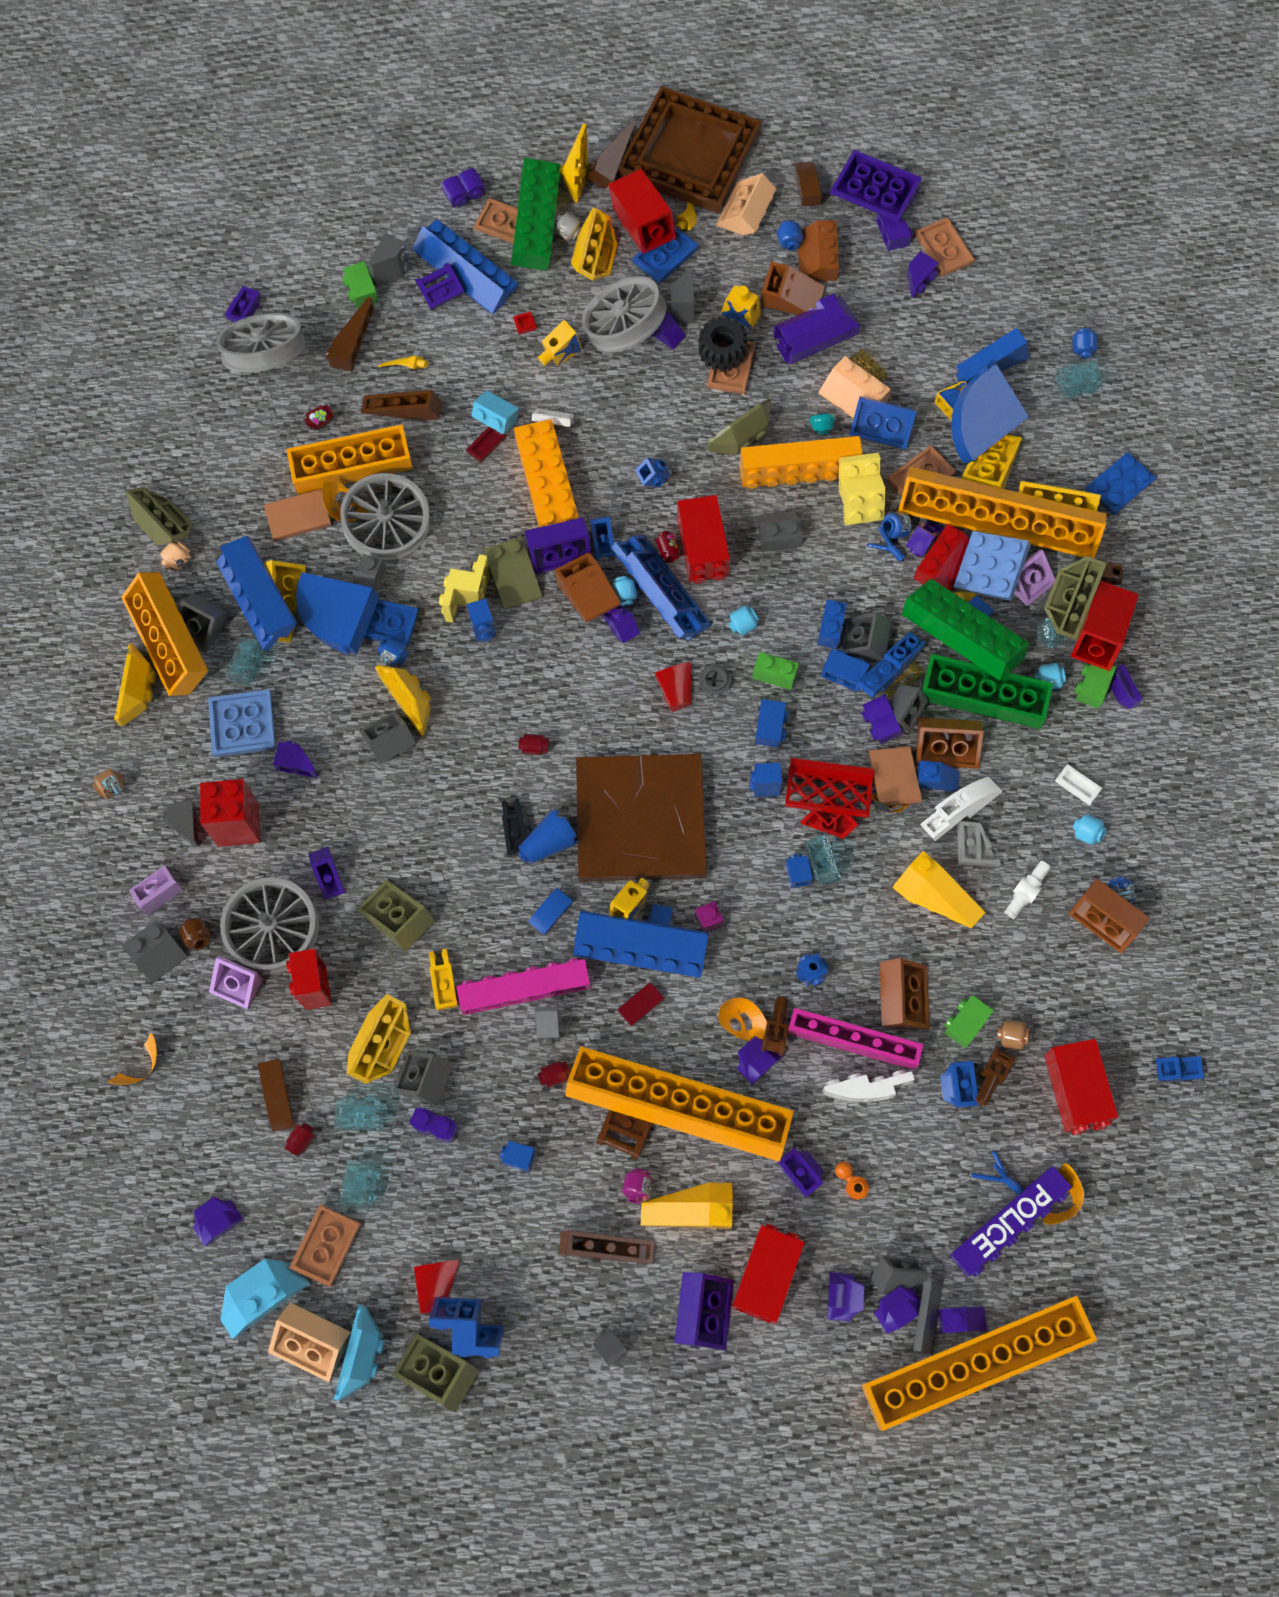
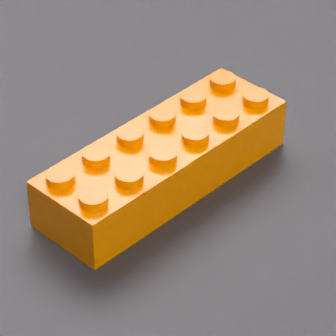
(349, 458)
(795, 461)
(545, 473)
(164, 633)

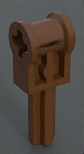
(775, 1029)
(995, 1073)

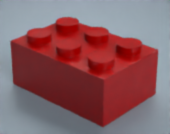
(309, 979)

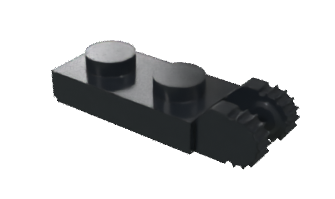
(513, 828)

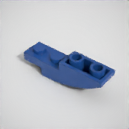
(892, 665)

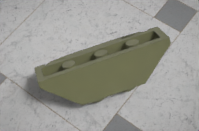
(743, 431)
(158, 516)
(1073, 595)

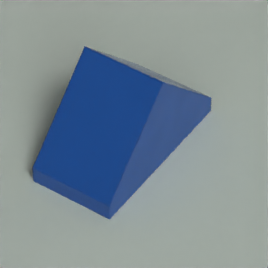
(602, 537)

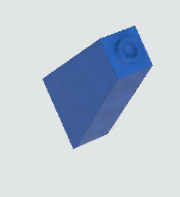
(1004, 352)

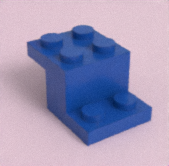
(467, 1332)

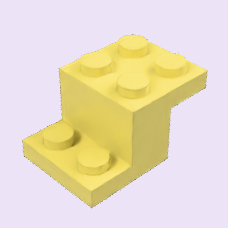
(861, 488)
(464, 587)

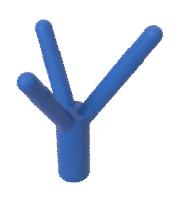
(891, 547)
(1006, 1179)

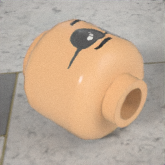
(175, 555)

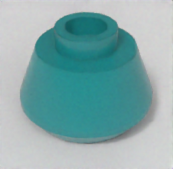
(822, 422)

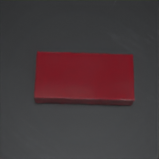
(485, 444)
(640, 1004)

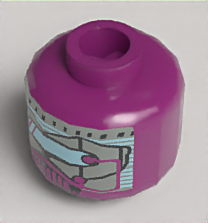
(637, 1185)

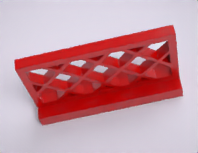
(830, 774)

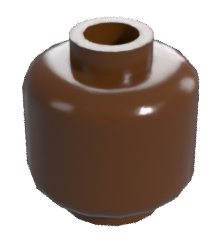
(195, 934)

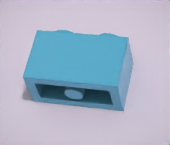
(495, 412)

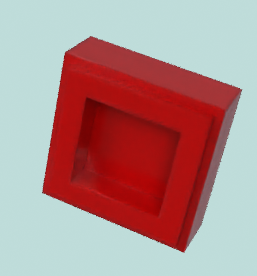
(524, 323)

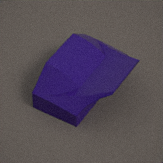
(243, 304)
(1124, 688)
(754, 1062)
(802, 1171)
(215, 1219)
(844, 1297)
(898, 1309)

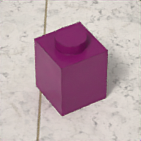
(709, 917)

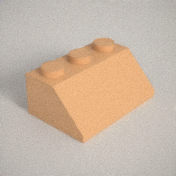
(747, 205)
(850, 381)
(308, 1341)

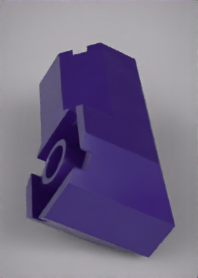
(816, 329)

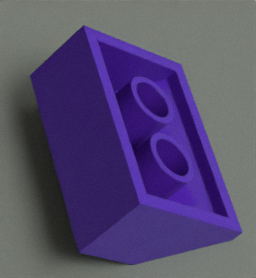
(557, 544)
(704, 1311)

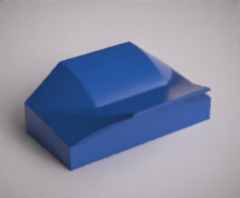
(960, 1085)

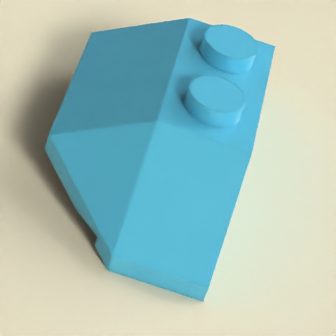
(258, 1294)
(361, 1355)

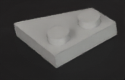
(974, 846)

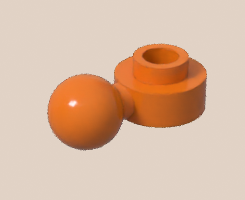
(845, 1171)

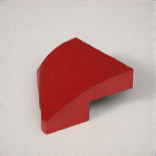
(676, 685)
(835, 824)
(434, 1281)

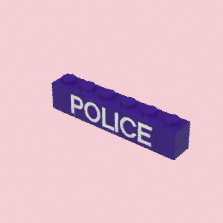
(1010, 1221)

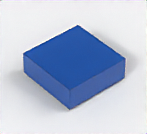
(660, 914)

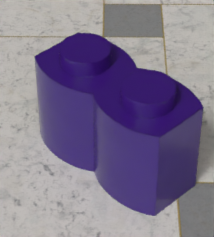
(463, 187)
(882, 719)
(440, 1127)

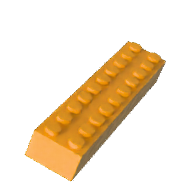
(1002, 512)
(679, 1103)
(978, 1363)

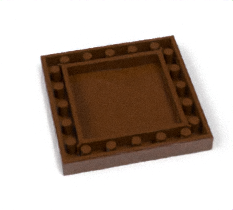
(691, 148)
(640, 817)

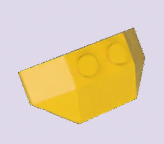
(595, 246)
(1061, 494)
(135, 686)
(407, 694)
(379, 1041)

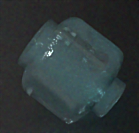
(1047, 635)

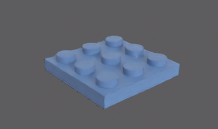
(992, 565)
(241, 723)

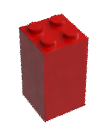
(642, 211)
(703, 539)
(1105, 626)
(229, 812)
(1081, 1087)
(768, 1274)

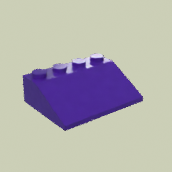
(876, 186)

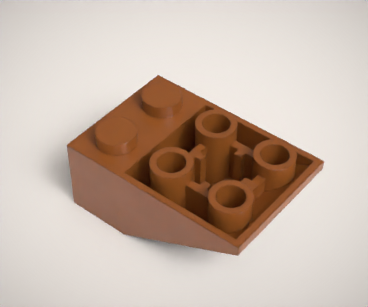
(789, 290)
(586, 587)

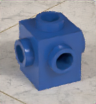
(652, 472)
(809, 976)

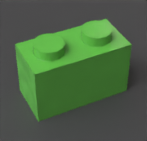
(359, 283)
(775, 670)
(1094, 685)
(968, 1021)

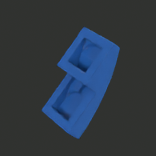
(550, 911)
(1179, 1068)

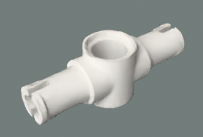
(1027, 889)

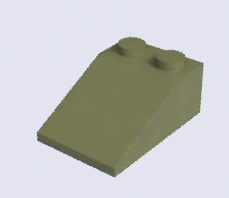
(512, 573)
(396, 915)
(435, 1372)

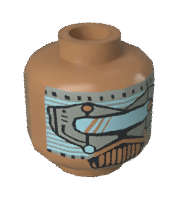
(109, 784)

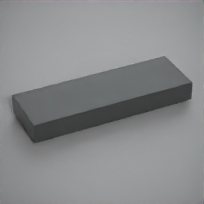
(927, 1317)

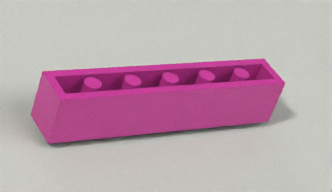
(523, 987)
(855, 1039)

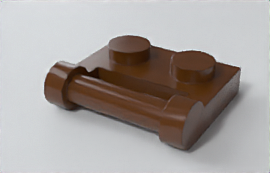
(627, 1126)

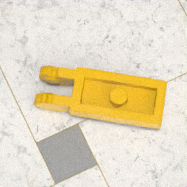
(442, 982)

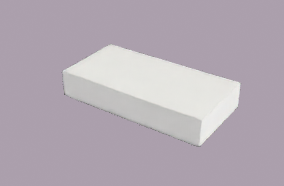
(558, 418)
(1078, 784)

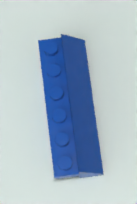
(476, 273)
(661, 587)
(255, 592)
(640, 944)

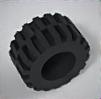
(727, 331)

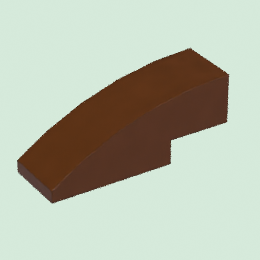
(807, 183)
(276, 1094)

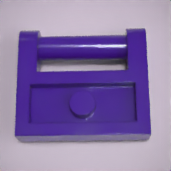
(442, 291)

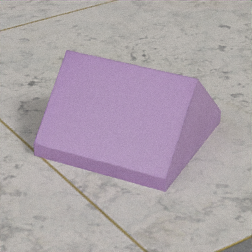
(1034, 578)
(155, 890)
(234, 982)

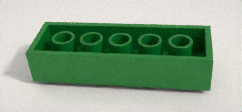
(535, 214)
(965, 629)
(974, 690)

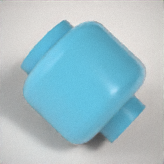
(625, 590)
(743, 620)
(1052, 673)
(1089, 829)

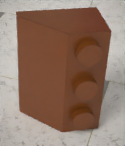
(819, 251)
(949, 741)
(1109, 916)
(904, 995)

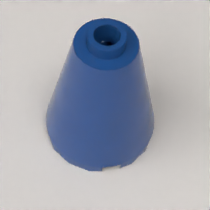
(547, 839)

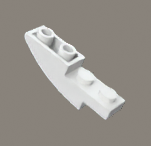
(959, 805)
(860, 1090)

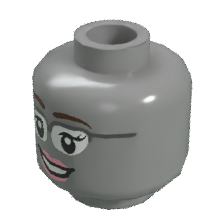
(567, 226)

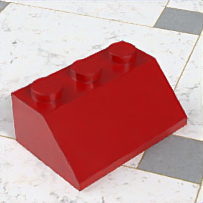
(944, 558)

